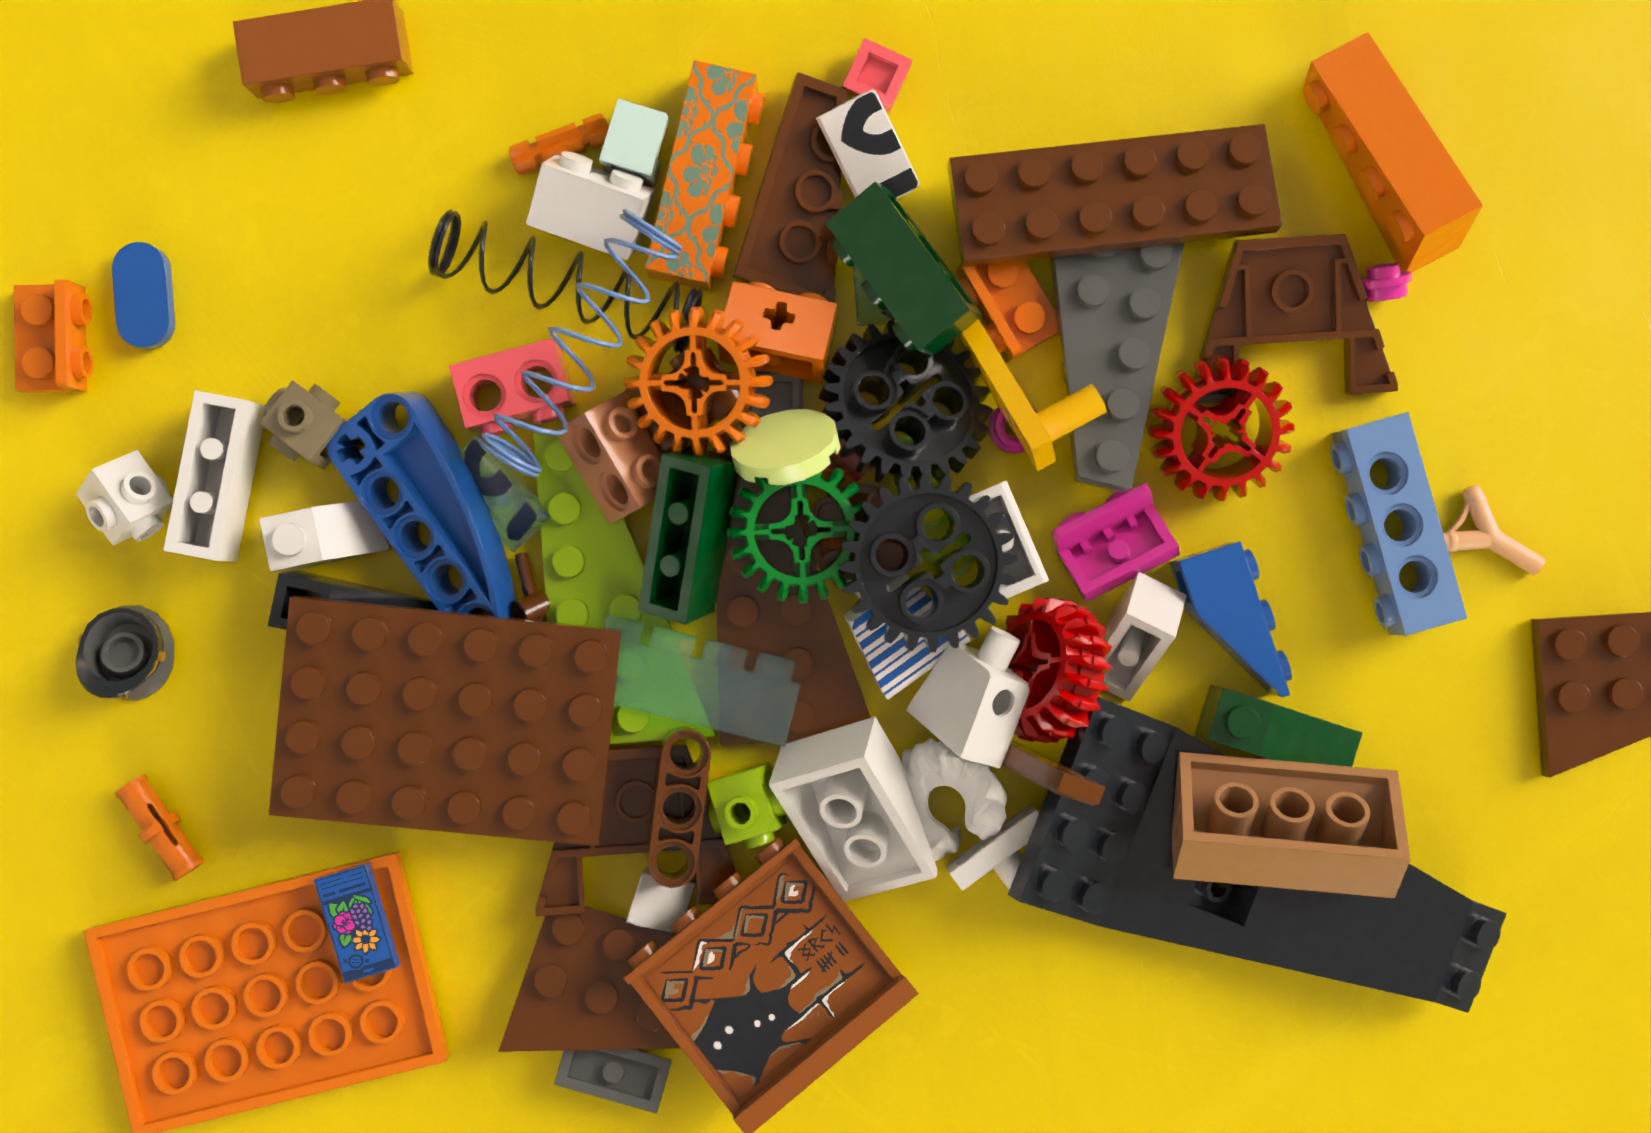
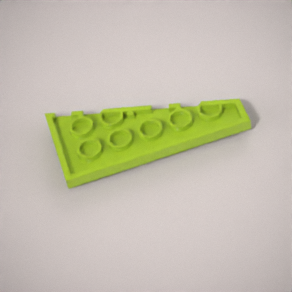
(593, 572)

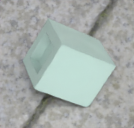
(634, 141)

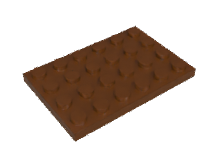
(444, 721)

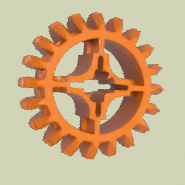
(696, 406)

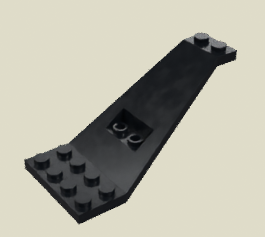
(1116, 872)

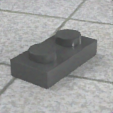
(616, 1075)

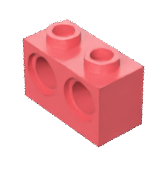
(504, 370)

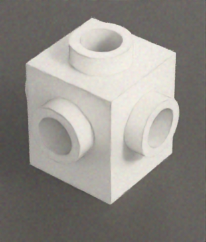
(125, 499)

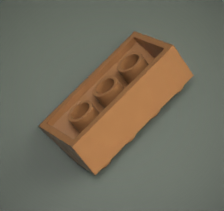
(1289, 825)

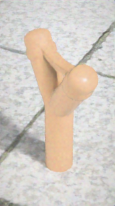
(1488, 534)

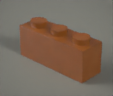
(323, 49)

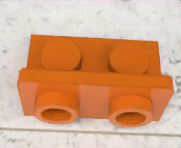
(1011, 305)
(52, 337)

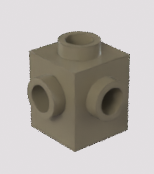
(302, 422)

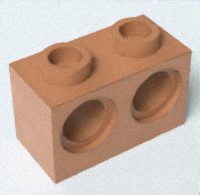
(614, 457)

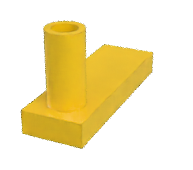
(1032, 429)

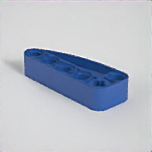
(432, 490)

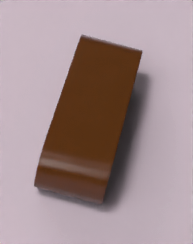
(678, 832)

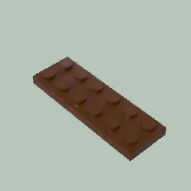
(1113, 195)

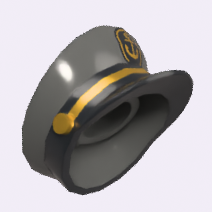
(125, 653)

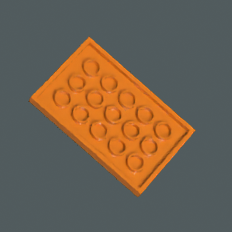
(248, 1004)

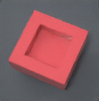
(879, 70)

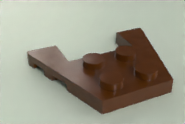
(1295, 294)
(627, 830)

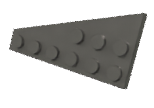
(1112, 336)

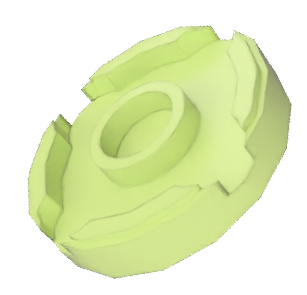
(786, 447)

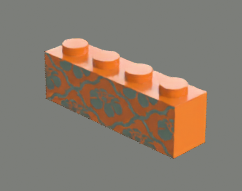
(704, 172)

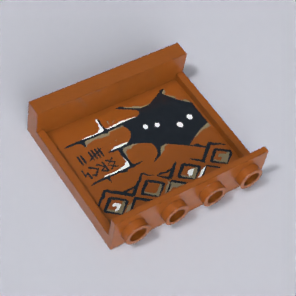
(769, 984)

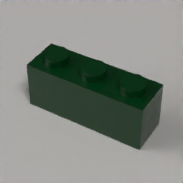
(902, 270)
(687, 535)

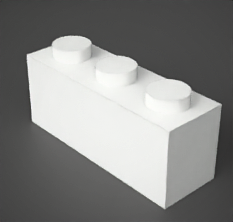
(215, 477)

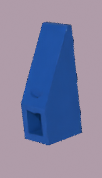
(1229, 609)

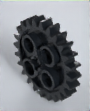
(939, 439)
(953, 605)

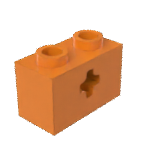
(806, 331)

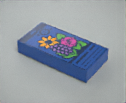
(357, 922)

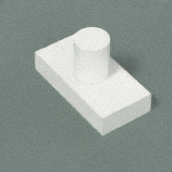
(997, 852)

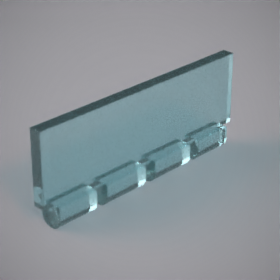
(706, 690)

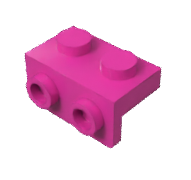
(1113, 542)

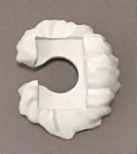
(936, 765)

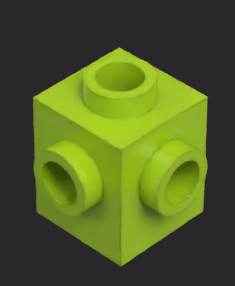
(730, 803)

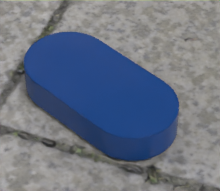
(143, 295)

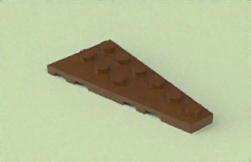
(786, 629)
(1591, 686)
(578, 992)

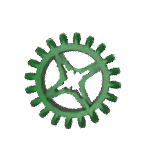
(801, 568)

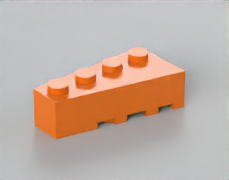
(1391, 154)

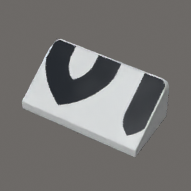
(867, 146)

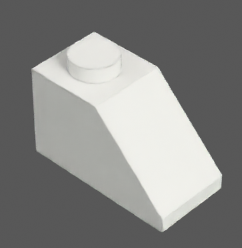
(320, 536)
(1140, 633)

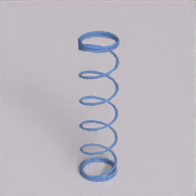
(527, 462)

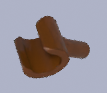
(534, 603)

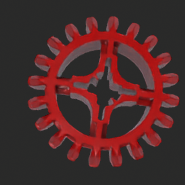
(1232, 412)
(1062, 663)

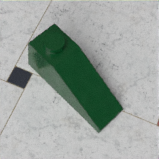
(1274, 730)

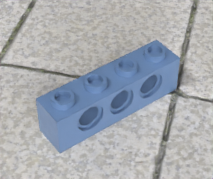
(1436, 594)

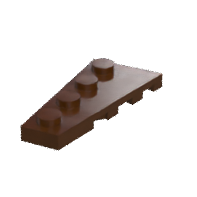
(798, 194)

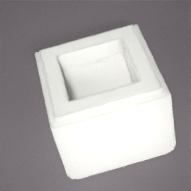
(658, 905)

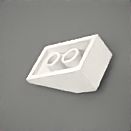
(854, 809)

